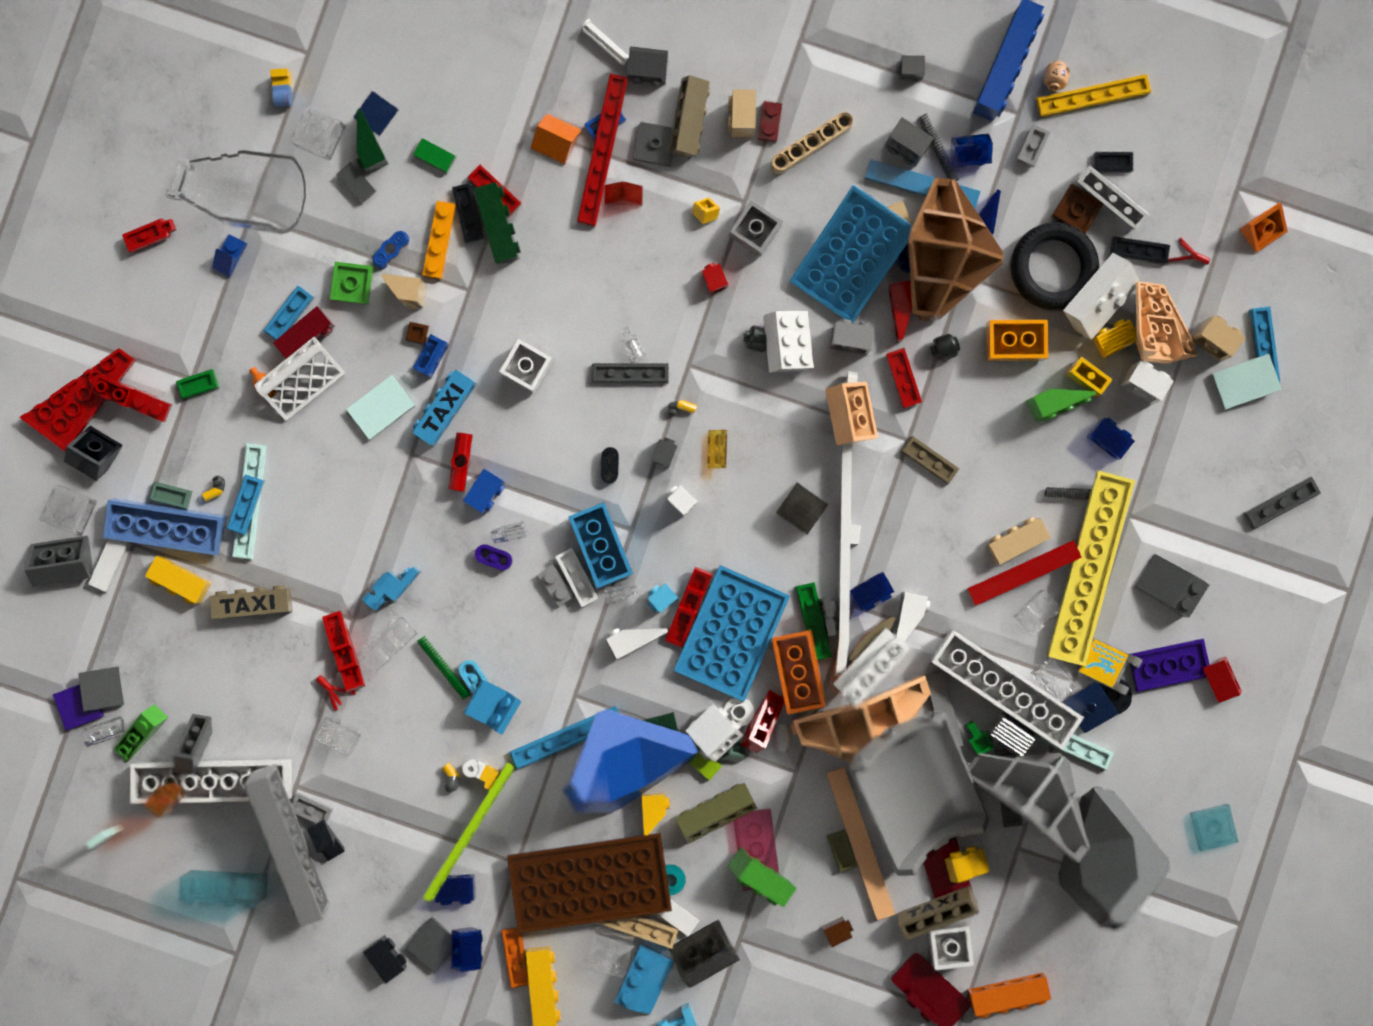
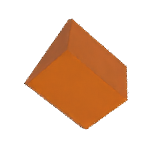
(555, 138)
(1265, 228)

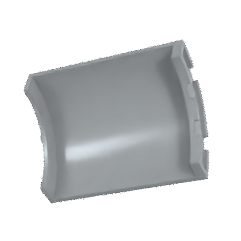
(917, 790)

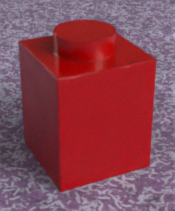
(714, 278)

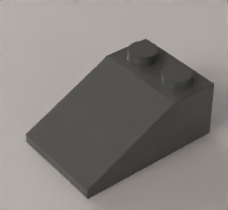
(1172, 586)

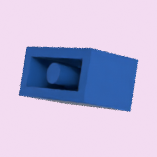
(484, 491)

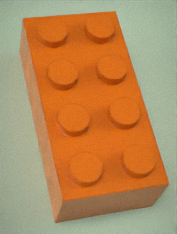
(799, 671)

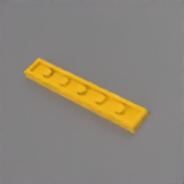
(1093, 95)

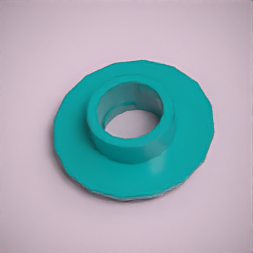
(680, 878)

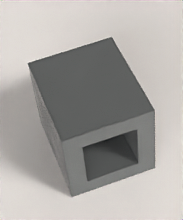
(911, 67)
(664, 452)

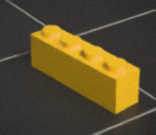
(541, 986)

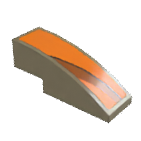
(870, 636)

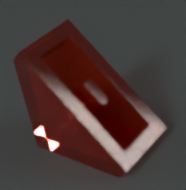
(623, 194)

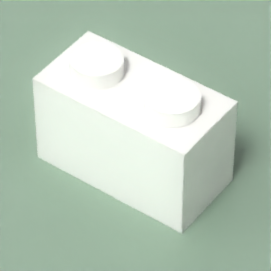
(681, 500)

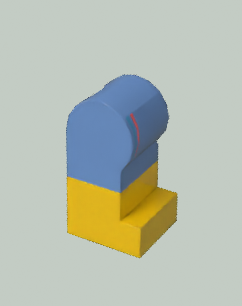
(281, 87)

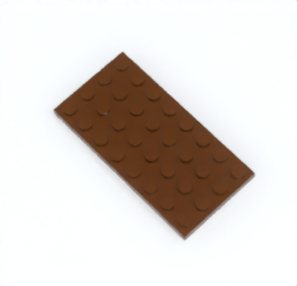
(589, 883)

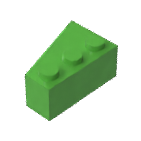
(761, 878)

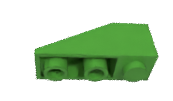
(140, 732)

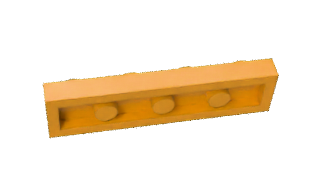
(439, 240)

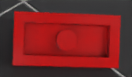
(1222, 680)

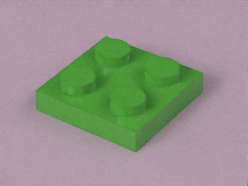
(351, 283)

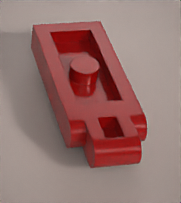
(148, 234)

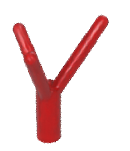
(1194, 255)
(329, 688)

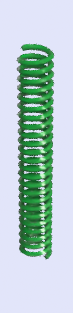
(448, 674)

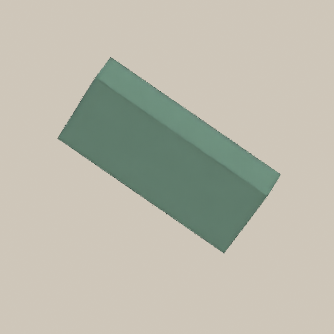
(170, 495)

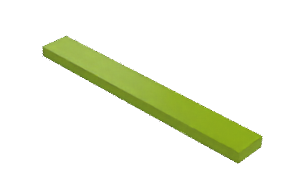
(469, 832)

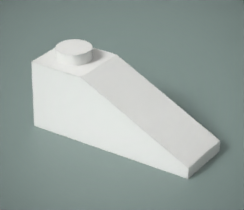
(910, 613)
(630, 639)

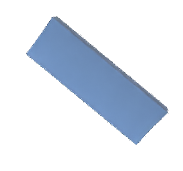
(164, 526)

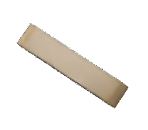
(816, 135)

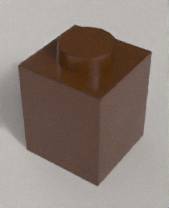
(838, 931)

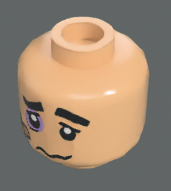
(1056, 76)

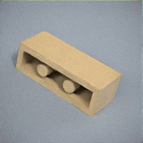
(1018, 540)

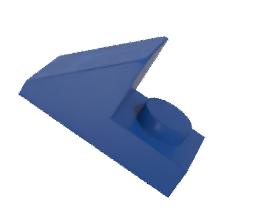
(229, 255)

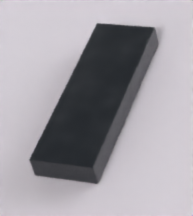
(468, 213)
(1140, 250)

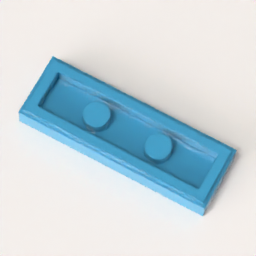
(289, 313)
(245, 504)

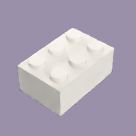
(788, 341)

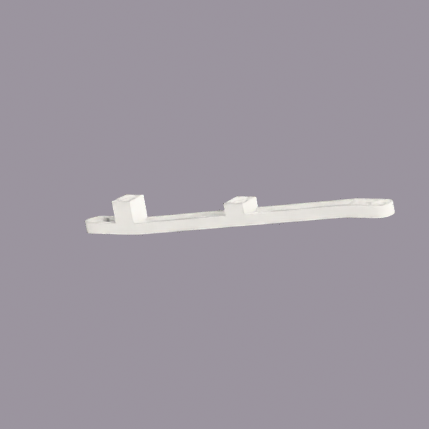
(848, 535)

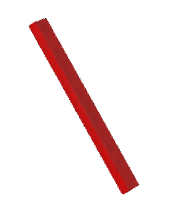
(602, 150)

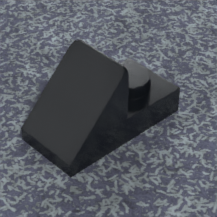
(325, 840)

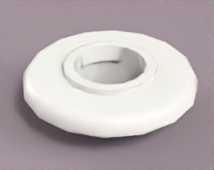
(747, 706)

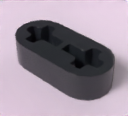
(604, 465)

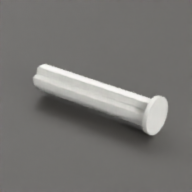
(604, 42)

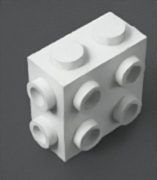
(714, 732)

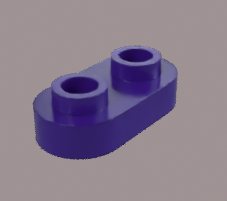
(494, 557)

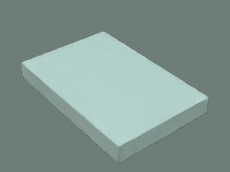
(1247, 381)
(381, 407)

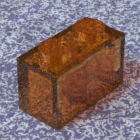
(165, 799)

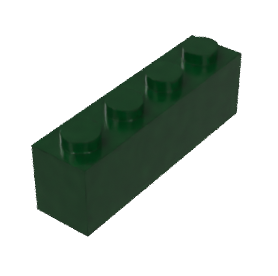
(496, 222)

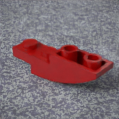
(131, 397)

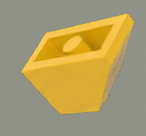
(654, 809)

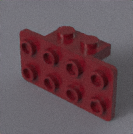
(930, 992)

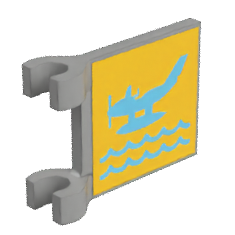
(1108, 665)

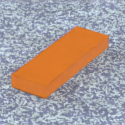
(515, 957)

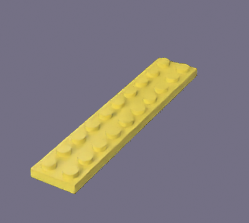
(1091, 573)

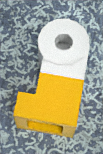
(482, 771)

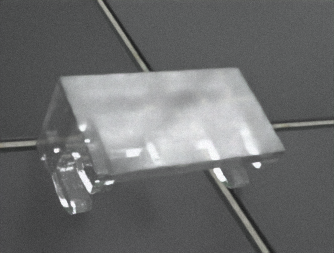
(1053, 679)

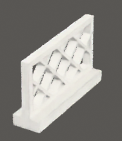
(291, 365)

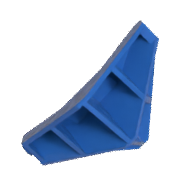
(624, 761)

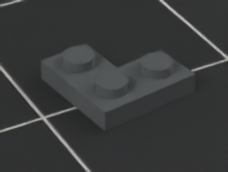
(827, 609)

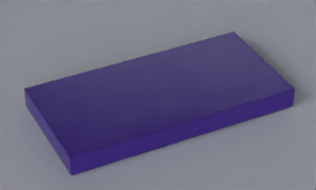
(1170, 665)

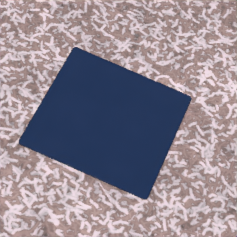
(377, 112)

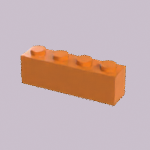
(1009, 994)

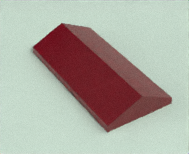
(937, 870)

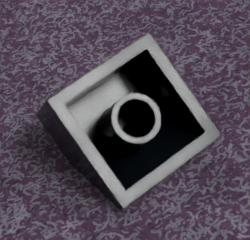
(92, 453)

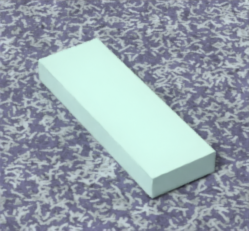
(104, 836)

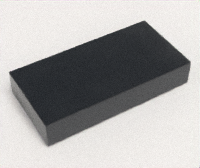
(1113, 161)

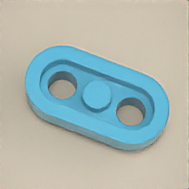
(473, 678)

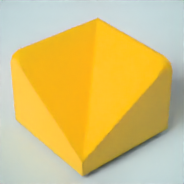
(705, 210)

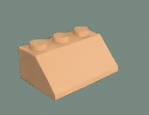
(851, 413)

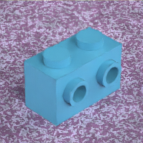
(661, 598)

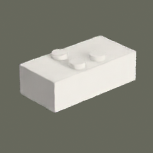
(1102, 296)

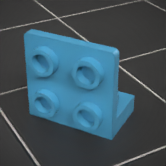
(492, 706)

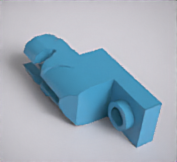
(390, 586)

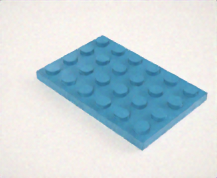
(852, 254)
(731, 633)

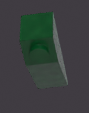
(368, 149)

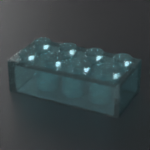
(223, 887)

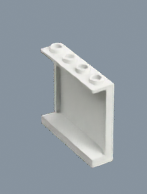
(871, 666)

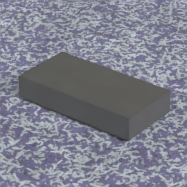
(356, 182)

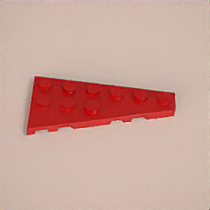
(73, 406)

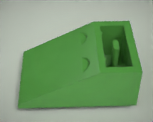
(1049, 402)

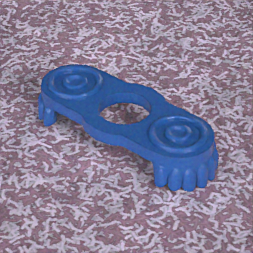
(381, 258)

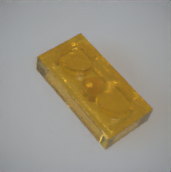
(717, 449)

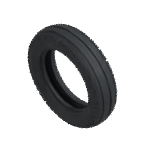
(1020, 263)

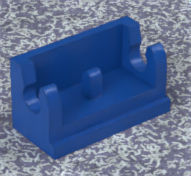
(431, 356)

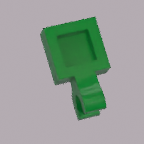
(980, 740)

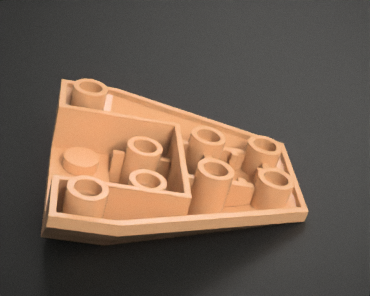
(1159, 327)

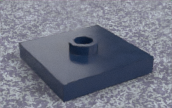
(1092, 705)

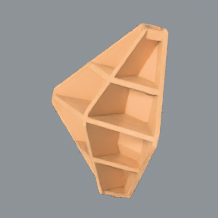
(850, 728)

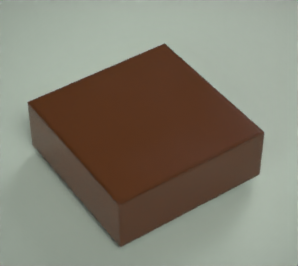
(417, 333)

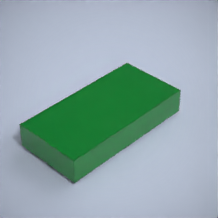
(434, 155)
(197, 384)

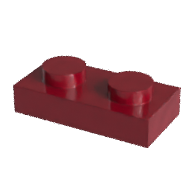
(770, 121)

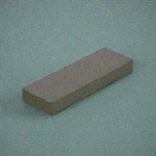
(930, 460)

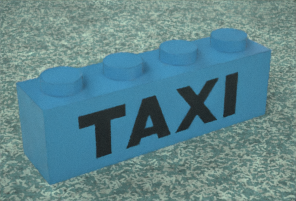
(444, 408)

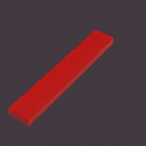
(1024, 572)

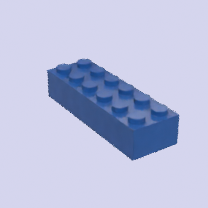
(1008, 60)

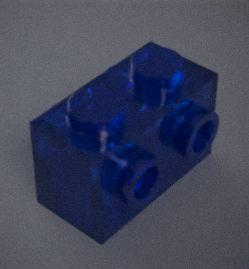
(971, 150)

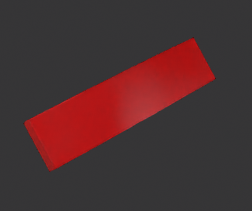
(688, 607)
(344, 651)

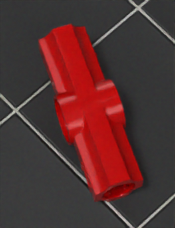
(458, 475)

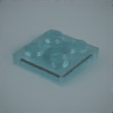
(1214, 827)

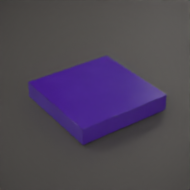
(71, 708)

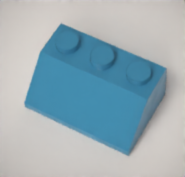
(644, 980)

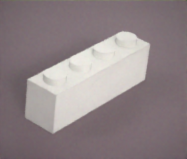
(1112, 197)

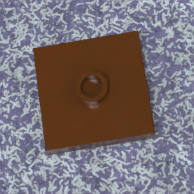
(1077, 208)

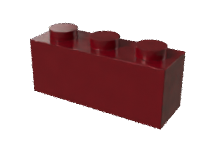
(312, 325)

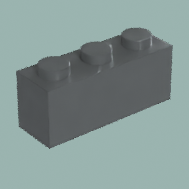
(192, 744)

